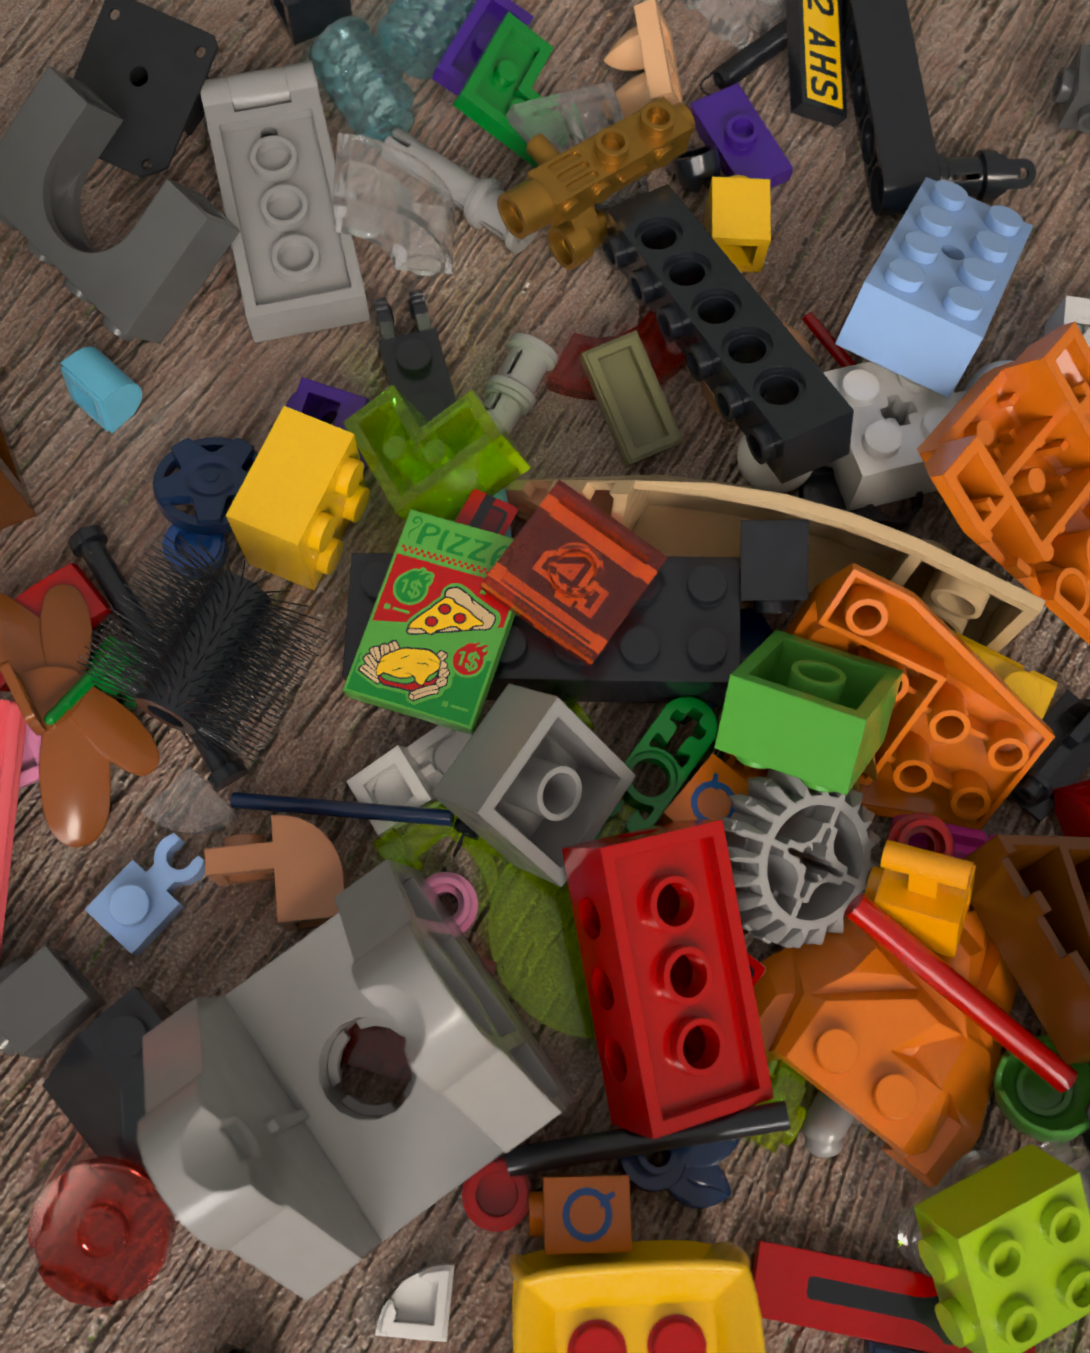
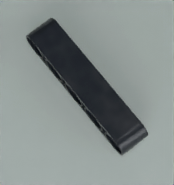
(888, 102)

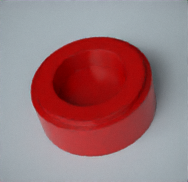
(496, 1199)

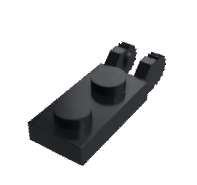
(416, 359)

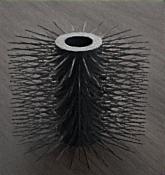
(203, 650)

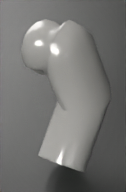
(825, 1126)

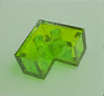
(437, 461)

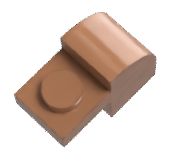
(300, 861)

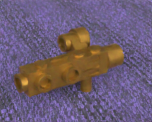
(572, 182)

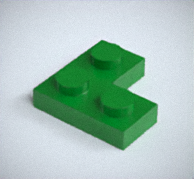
(504, 78)

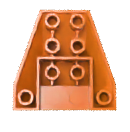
(955, 725)

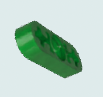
(689, 753)

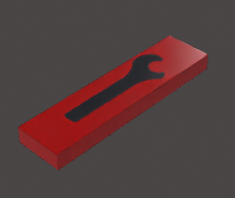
(849, 1297)

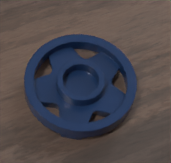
(206, 479)

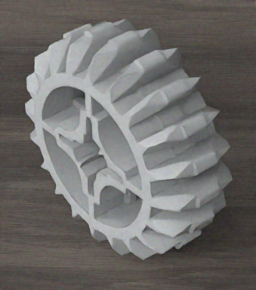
(776, 892)

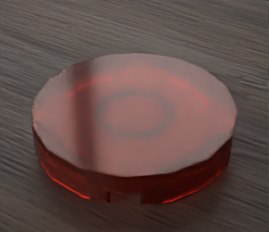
(101, 1231)

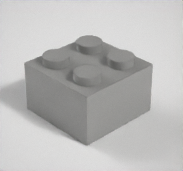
(534, 781)

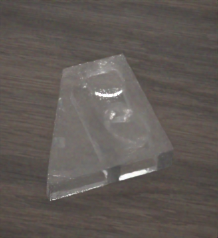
(571, 119)

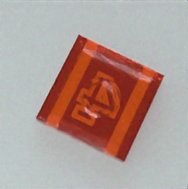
(573, 573)

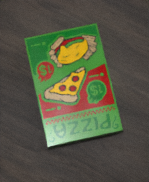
(432, 626)

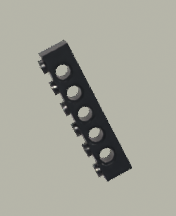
(728, 335)

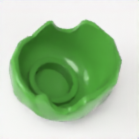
(1035, 1105)

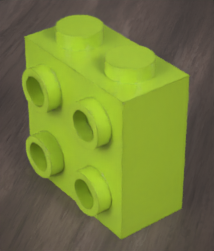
(1008, 1252)

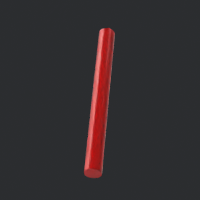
(961, 993)

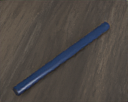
(345, 809)

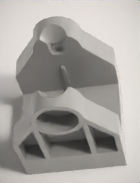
(249, 1103)

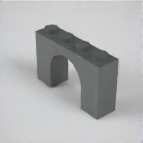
(156, 267)

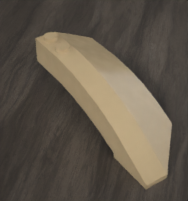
(704, 521)

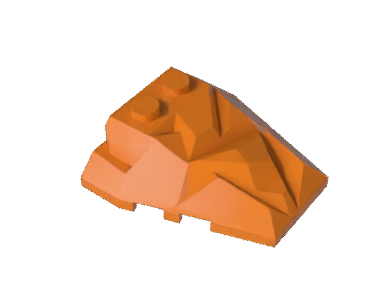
(1019, 470)
(888, 1040)

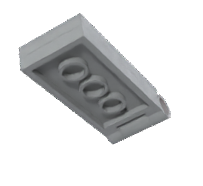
(279, 193)

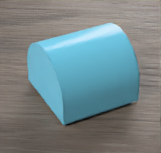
(100, 388)

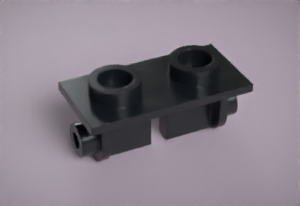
(1062, 759)

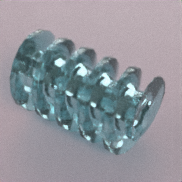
(420, 31)
(362, 79)

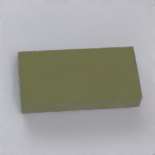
(630, 398)

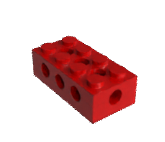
(667, 976)

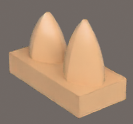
(647, 49)

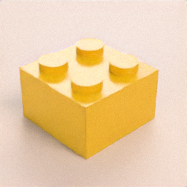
(299, 499)

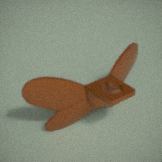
(77, 750)

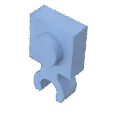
(141, 902)

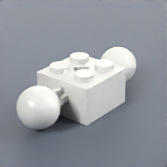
(887, 428)

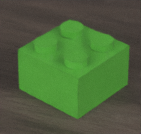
(808, 711)

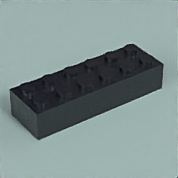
(668, 647)

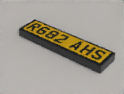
(816, 60)

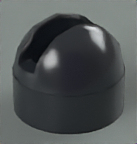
(697, 165)

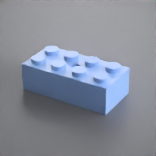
(936, 286)

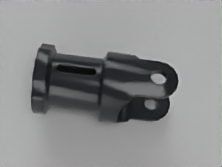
(987, 173)

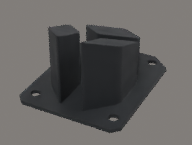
(150, 77)

